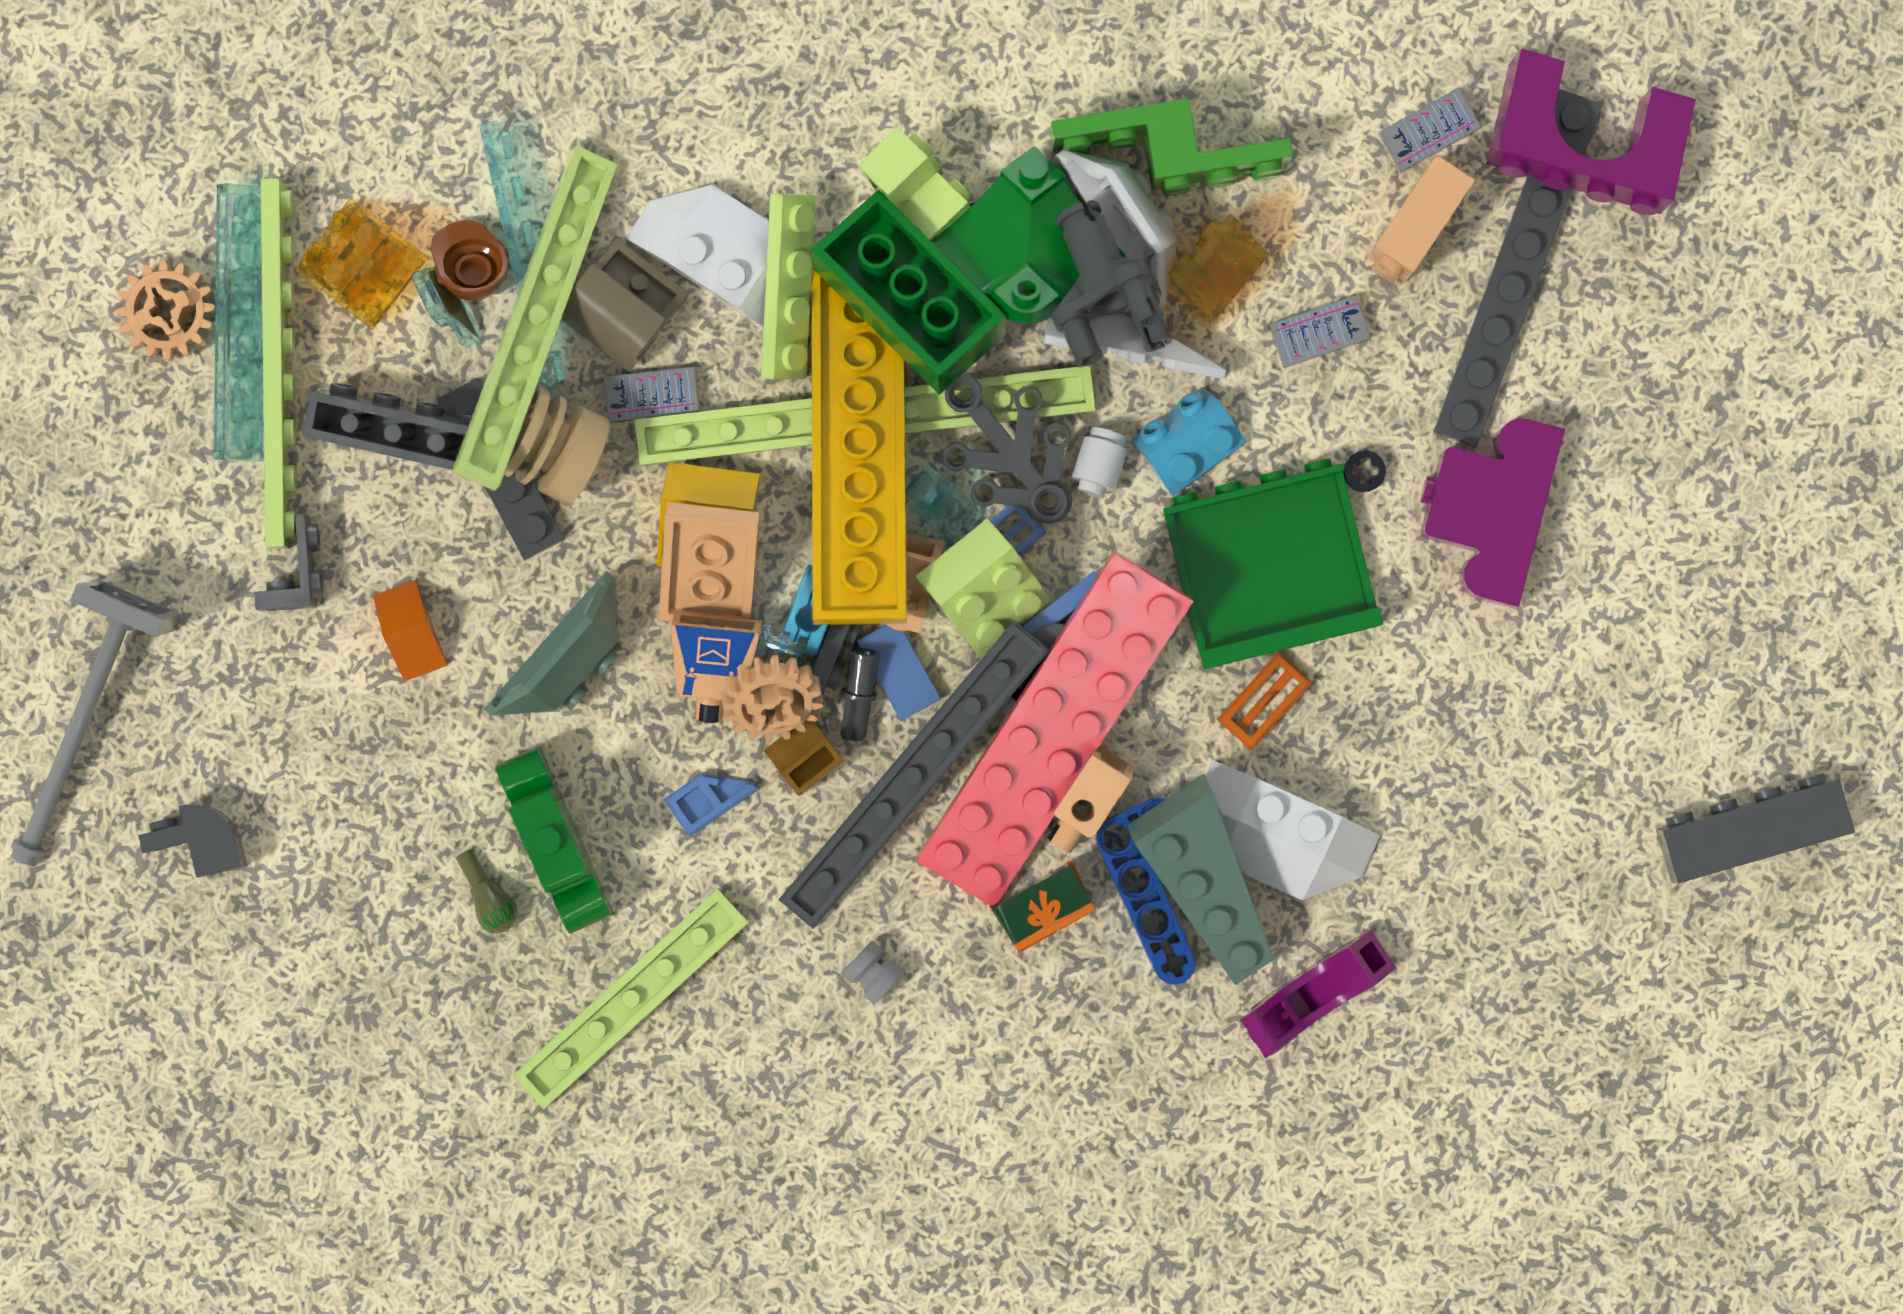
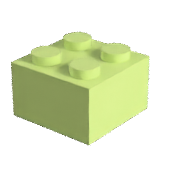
(983, 587)

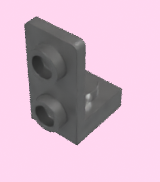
(281, 594)

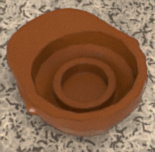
(469, 260)

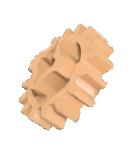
(147, 318)
(771, 698)

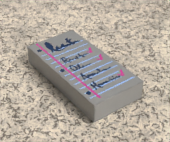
(1429, 130)
(1319, 331)
(651, 394)

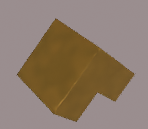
(804, 757)

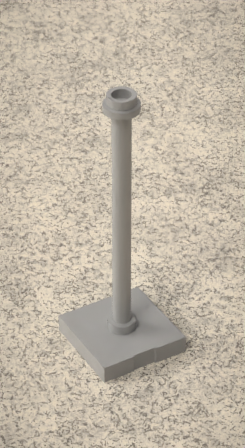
(123, 613)

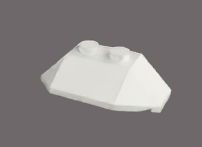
(1129, 212)
(711, 244)
(1286, 837)

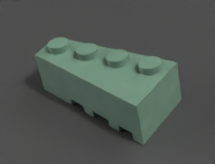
(1199, 868)

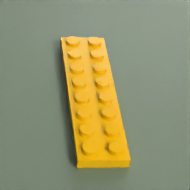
(856, 468)

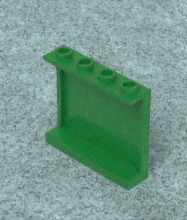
(1271, 564)

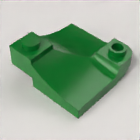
(1013, 242)

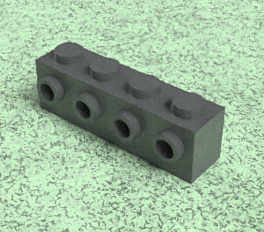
(385, 425)

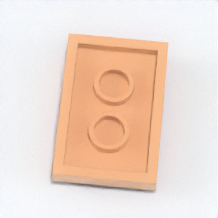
(708, 561)

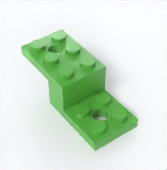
(1171, 146)

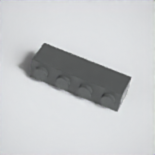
(1754, 830)

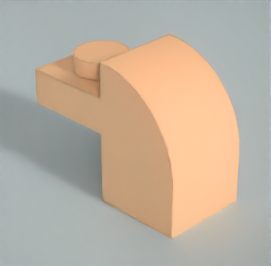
(919, 554)

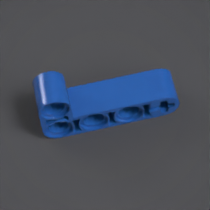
(1150, 897)

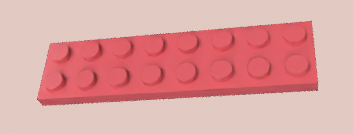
(1054, 728)

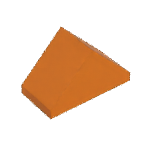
(409, 630)

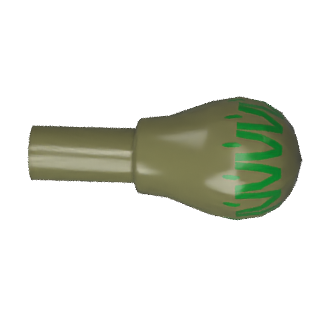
(493, 907)

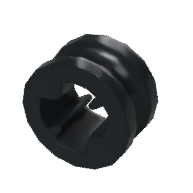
(1375, 462)

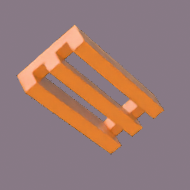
(1290, 671)

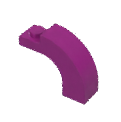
(1317, 992)

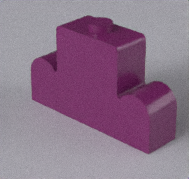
(1494, 507)

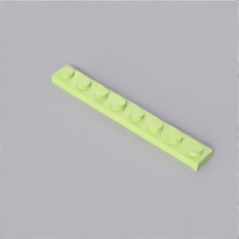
(534, 318)
(277, 343)

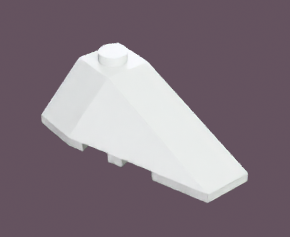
(1120, 335)

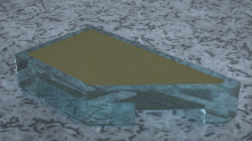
(445, 307)

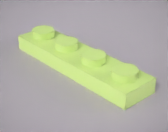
(788, 286)

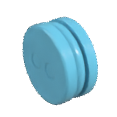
(801, 616)

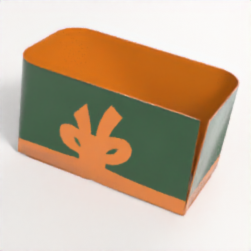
(1044, 908)

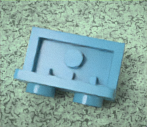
(1188, 440)

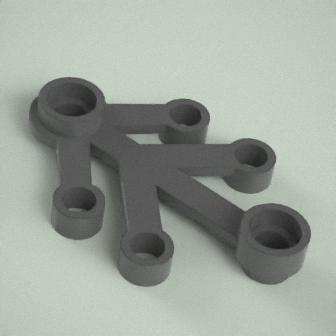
(1012, 455)

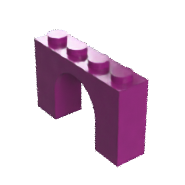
(1531, 145)

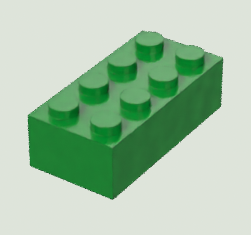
(909, 291)

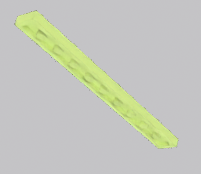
(790, 422)

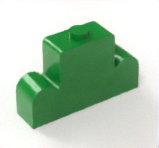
(552, 840)

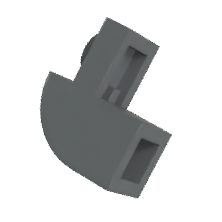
(209, 834)

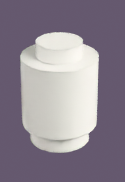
(1100, 462)

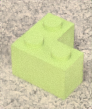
(910, 179)

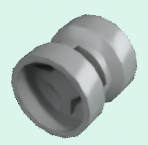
(873, 972)

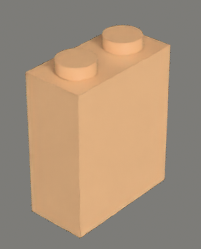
(1419, 220)

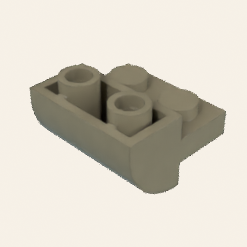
(622, 304)

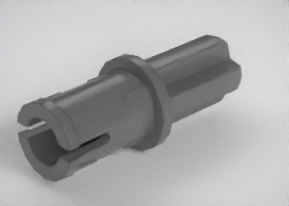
(859, 693)

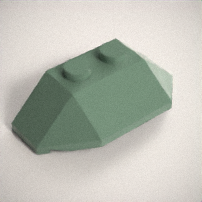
(566, 658)

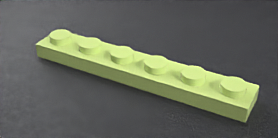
(630, 998)

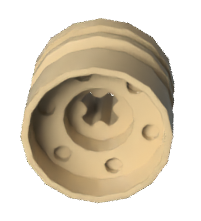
(559, 448)

